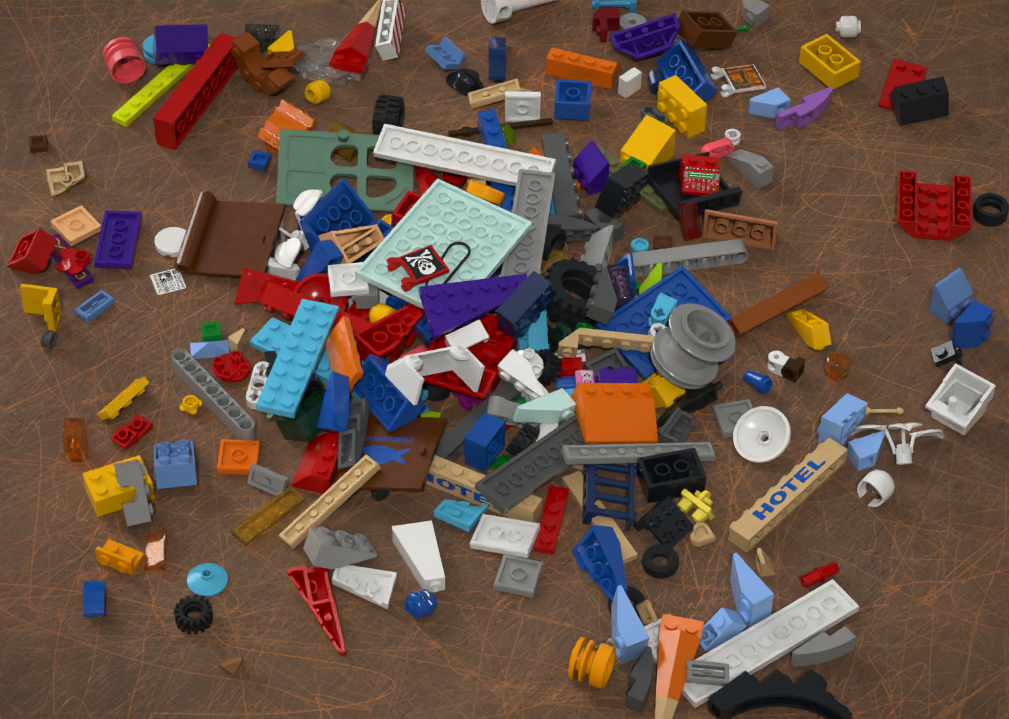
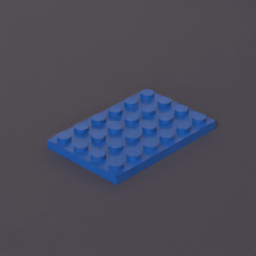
(635, 314)

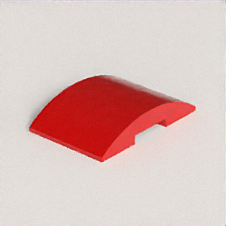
(490, 374)

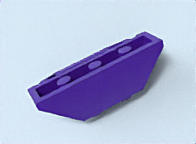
(647, 37)

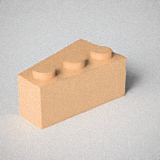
(355, 241)

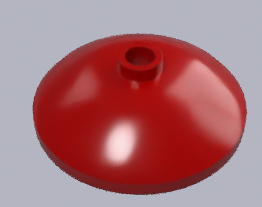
(318, 288)

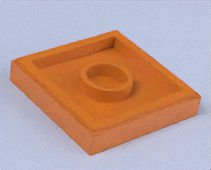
(237, 456)

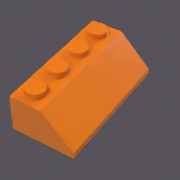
(582, 68)

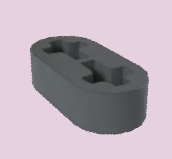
(654, 113)

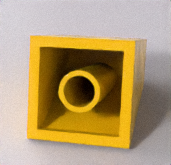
(650, 142)

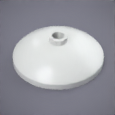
(757, 425)

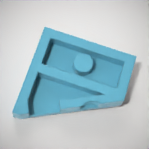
(460, 513)

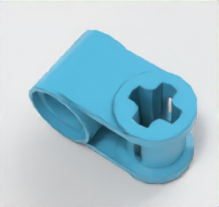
(662, 309)

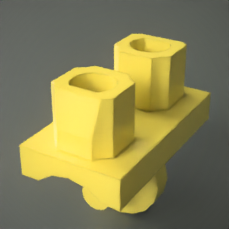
(699, 504)

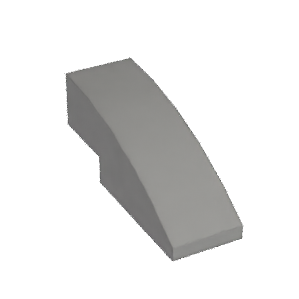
(824, 648)

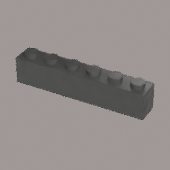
(563, 195)

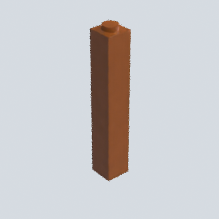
(777, 305)

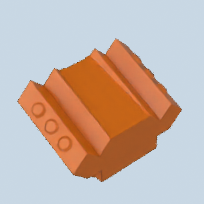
(284, 117)

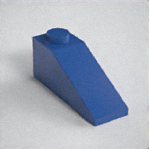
(336, 404)

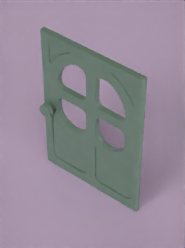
(307, 165)

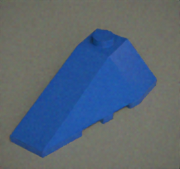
(602, 558)

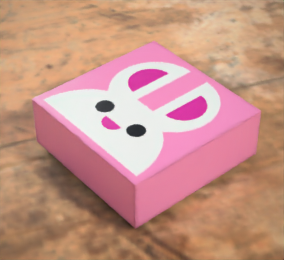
(584, 376)

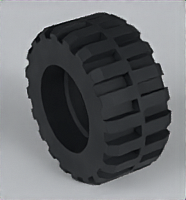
(574, 277)

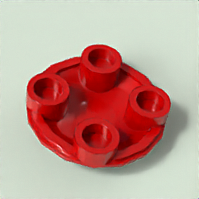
(231, 367)

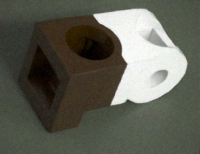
(785, 366)

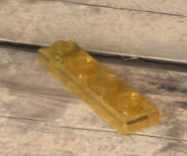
(267, 515)

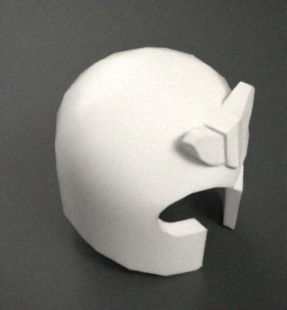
(881, 484)

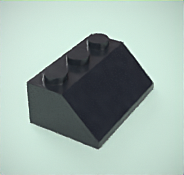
(920, 101)

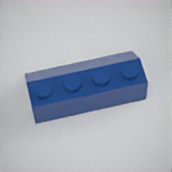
(685, 63)
(385, 398)

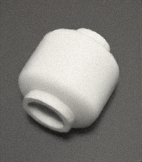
(848, 27)

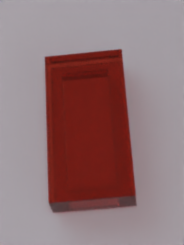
(689, 220)

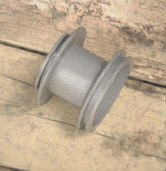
(692, 346)

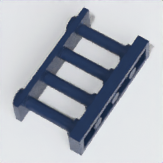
(591, 495)

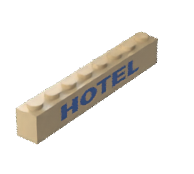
(461, 483)
(787, 494)

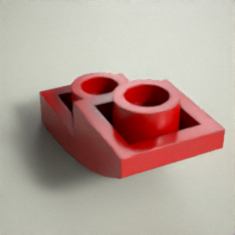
(129, 435)

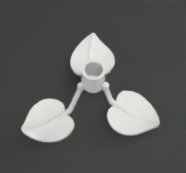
(287, 251)
(903, 450)

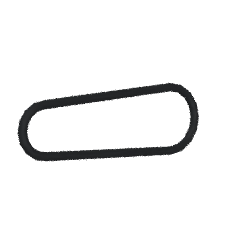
(447, 249)

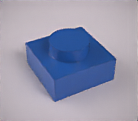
(259, 160)

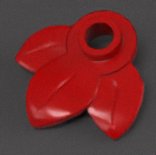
(73, 260)

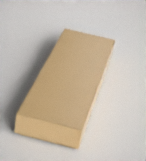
(492, 93)

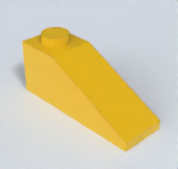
(810, 328)

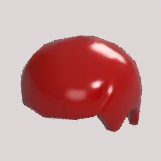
(453, 179)

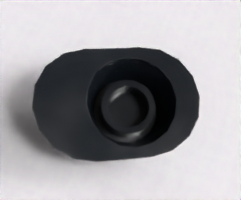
(464, 81)

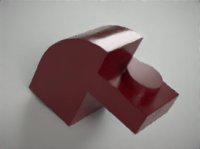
(605, 20)

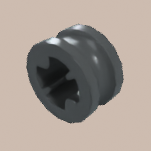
(48, 339)

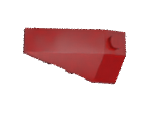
(387, 332)

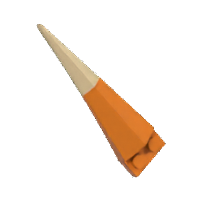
(676, 644)

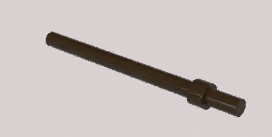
(467, 131)

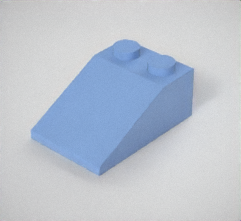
(750, 594)
(626, 628)

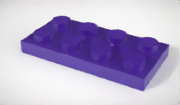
(118, 239)

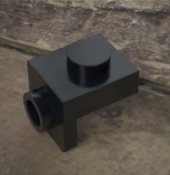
(946, 353)

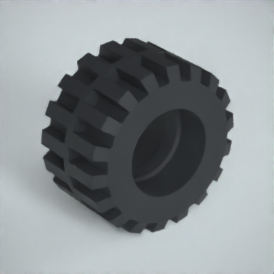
(388, 111)

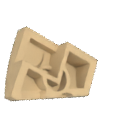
(64, 177)

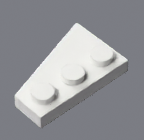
(366, 583)

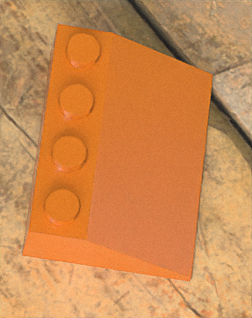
(616, 413)

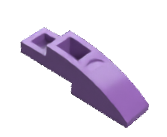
(803, 114)

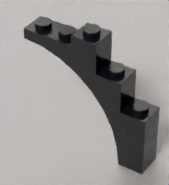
(778, 690)

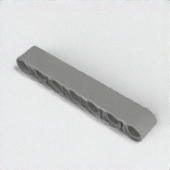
(691, 257)
(213, 395)

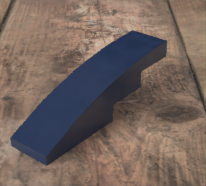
(497, 58)

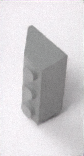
(599, 248)

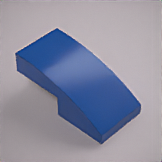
(94, 598)

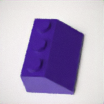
(179, 43)

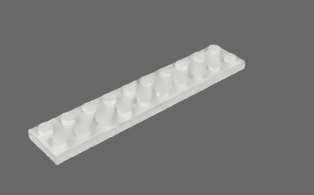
(457, 155)
(775, 636)

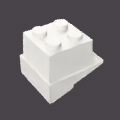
(960, 399)

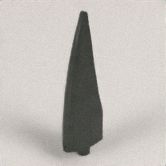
(692, 401)

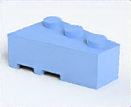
(842, 419)

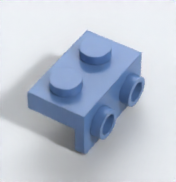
(446, 54)

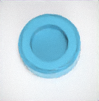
(639, 245)

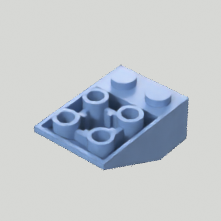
(174, 464)

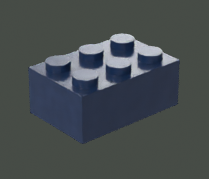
(524, 305)

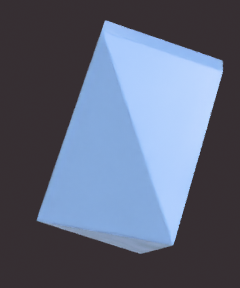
(209, 349)

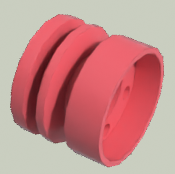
(124, 60)

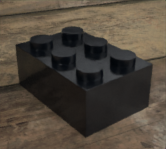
(622, 190)
(670, 474)

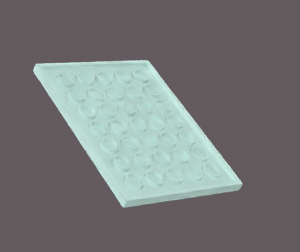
(439, 219)

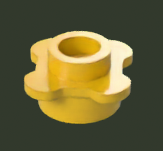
(190, 404)

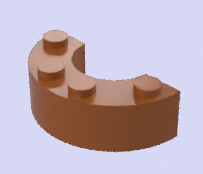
(247, 57)

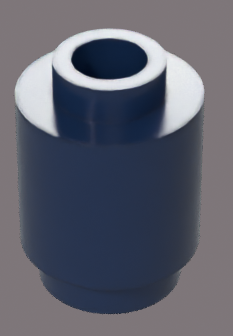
(653, 80)

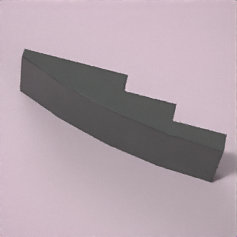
(352, 440)

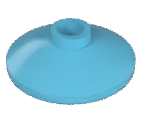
(207, 579)

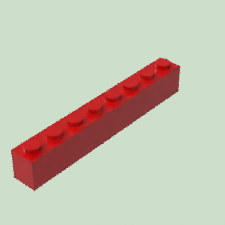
(287, 302)

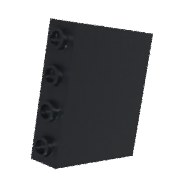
(666, 183)

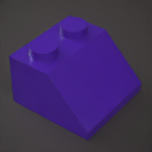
(591, 169)

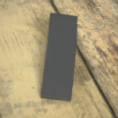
(640, 682)

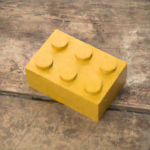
(829, 61)
(682, 106)
(105, 492)

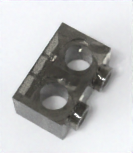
(264, 34)

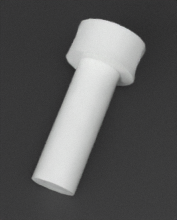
(501, 10)

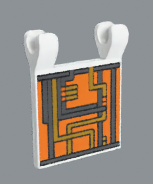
(739, 79)

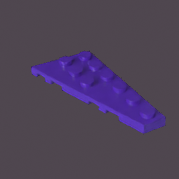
(465, 301)

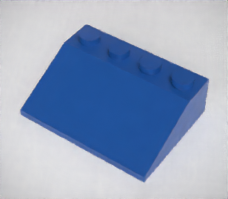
(336, 211)

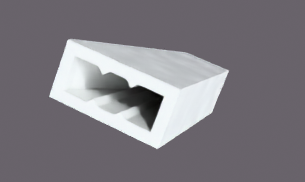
(421, 553)

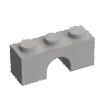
(138, 509)

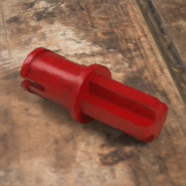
(819, 574)

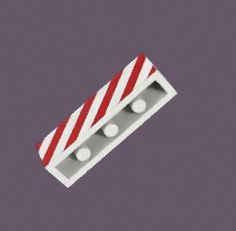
(390, 29)

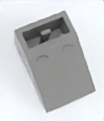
(336, 548)

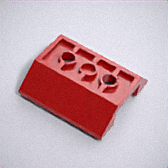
(949, 211)

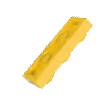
(123, 399)

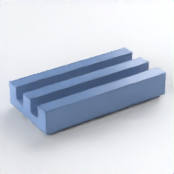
(96, 307)

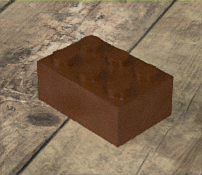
(706, 29)

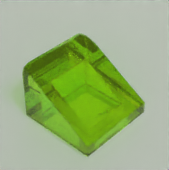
(509, 134)

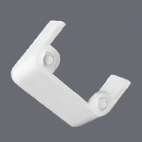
(408, 371)

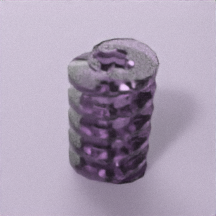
(621, 283)

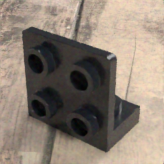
(665, 522)

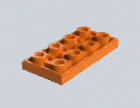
(343, 352)

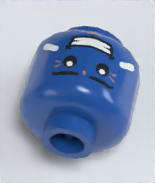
(420, 603)

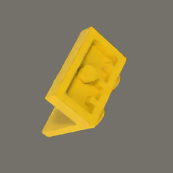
(42, 301)

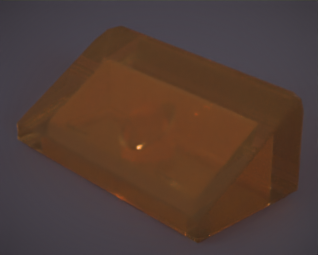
(155, 551)

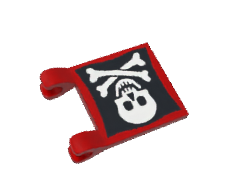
(419, 265)

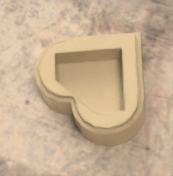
(701, 535)

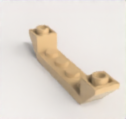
(607, 339)

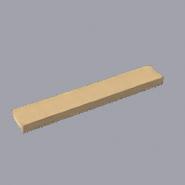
(575, 484)
(329, 501)

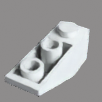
(519, 372)

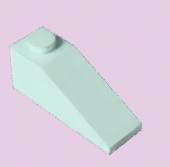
(546, 409)

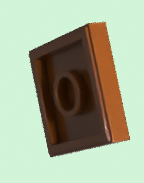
(282, 59)

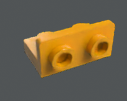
(119, 557)

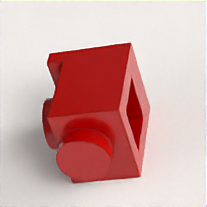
(570, 365)

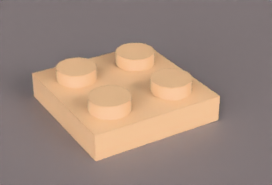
(76, 225)

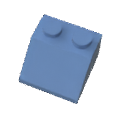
(951, 296)

